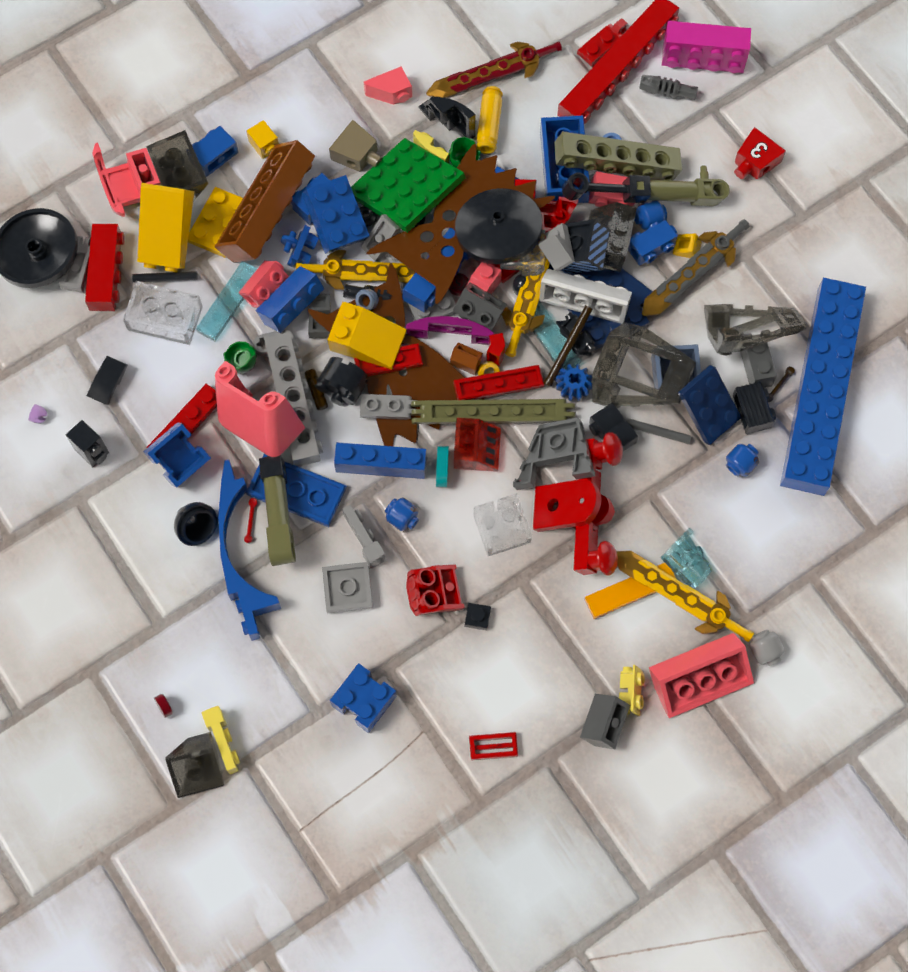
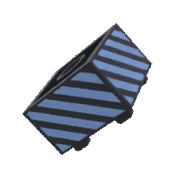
(588, 244)

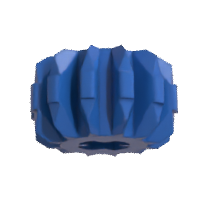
(573, 375)

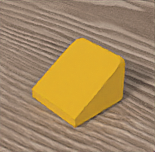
(687, 245)

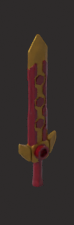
(525, 58)

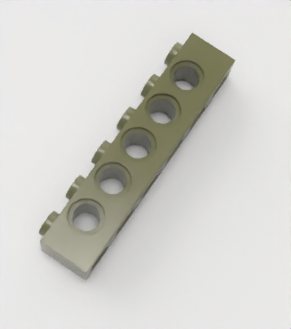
(617, 156)

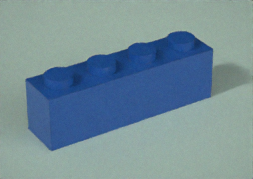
(380, 460)

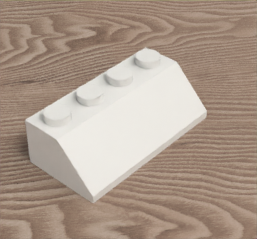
(576, 292)

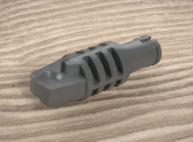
(671, 88)

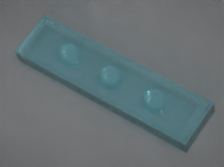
(226, 303)
(552, 339)

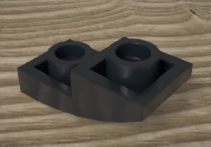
(106, 380)

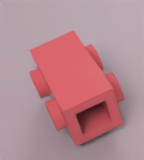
(263, 283)

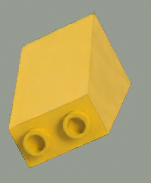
(164, 226)

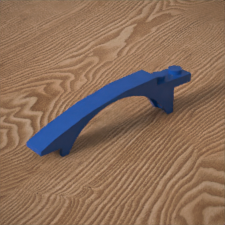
(251, 600)

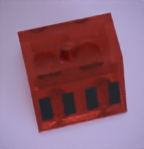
(476, 445)

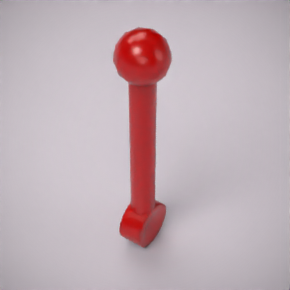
(252, 503)

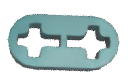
(442, 466)

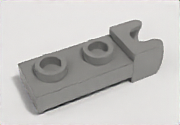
(371, 551)

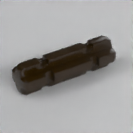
(318, 397)

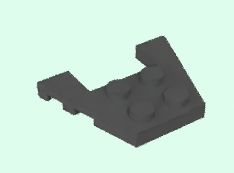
(555, 444)

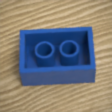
(335, 214)

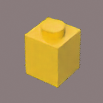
(262, 138)

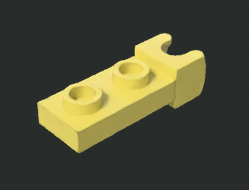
(215, 722)

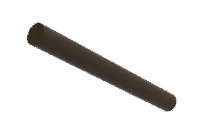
(568, 346)

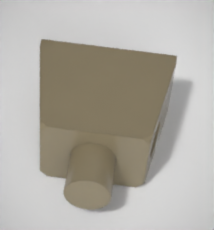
(355, 148)

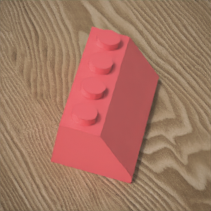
(702, 675)

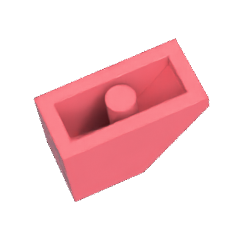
(389, 87)
(486, 277)

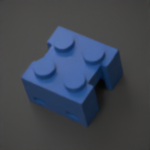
(177, 455)
(363, 697)

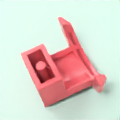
(124, 181)

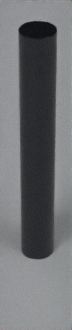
(168, 276)

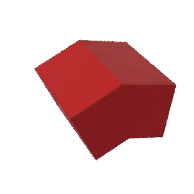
(496, 348)

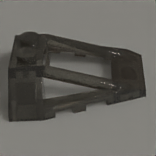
(729, 340)
(606, 377)

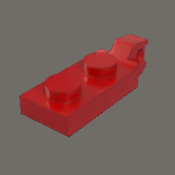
(599, 44)

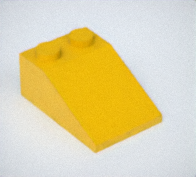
(365, 336)

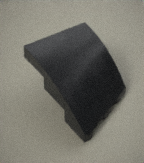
(450, 114)

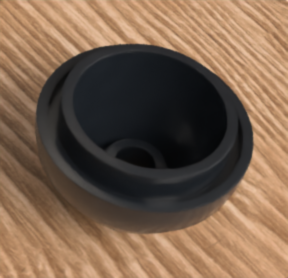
(195, 523)

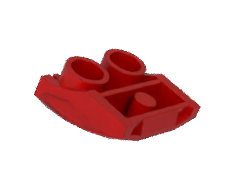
(433, 590)

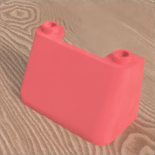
(264, 423)

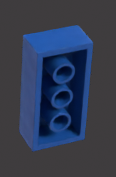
(554, 174)

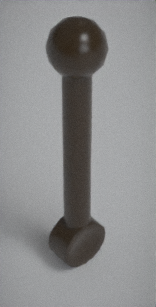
(788, 372)

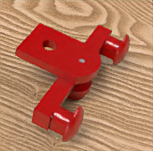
(583, 507)

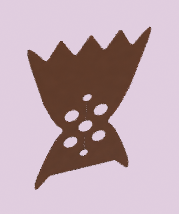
(437, 268)
(422, 383)

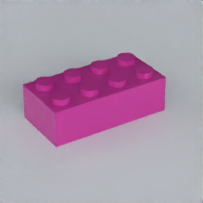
(706, 46)

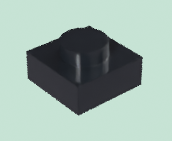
(477, 616)

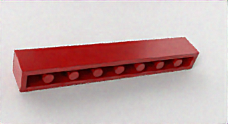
(619, 61)

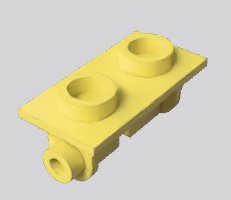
(633, 682)

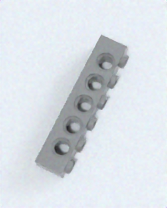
(283, 345)

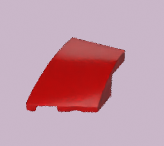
(557, 212)

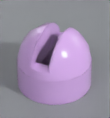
(37, 413)

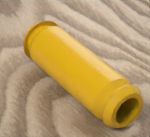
(489, 120)

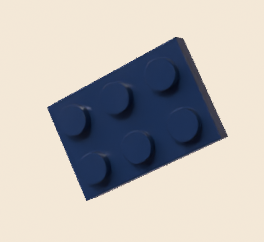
(709, 404)

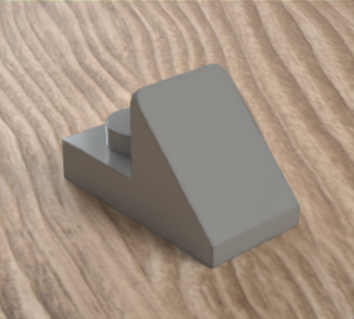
(383, 230)
(558, 247)

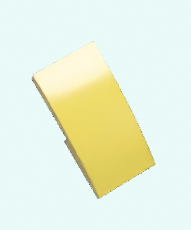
(426, 142)

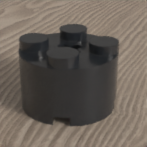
(342, 381)

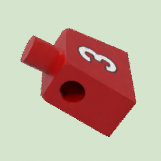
(757, 155)

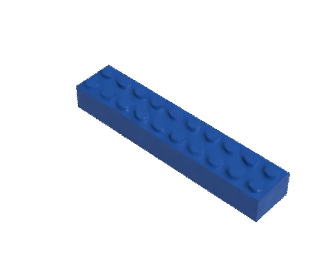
(823, 387)

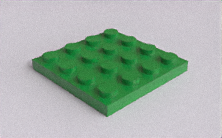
(406, 184)

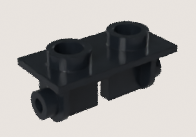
(584, 342)

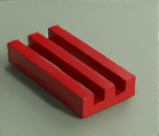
(496, 755)

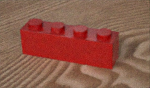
(104, 267)

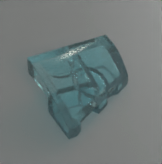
(687, 560)

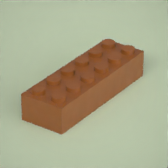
(265, 201)

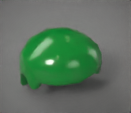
(459, 148)
(241, 356)

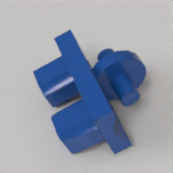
(304, 239)

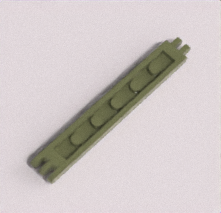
(492, 411)

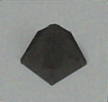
(195, 766)

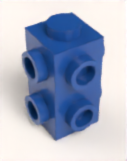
(652, 242)

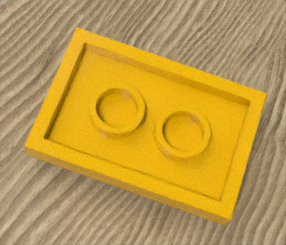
(213, 219)

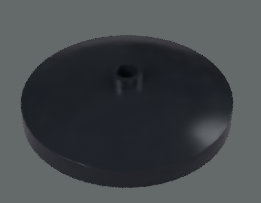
(498, 226)
(36, 248)

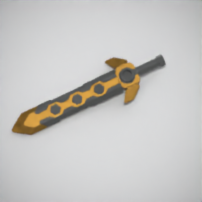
(717, 247)

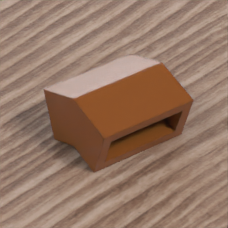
(466, 358)

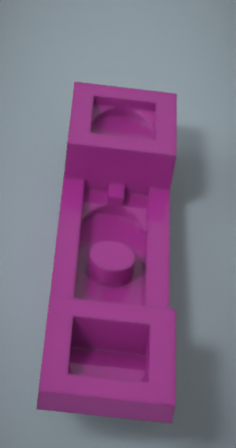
(447, 324)

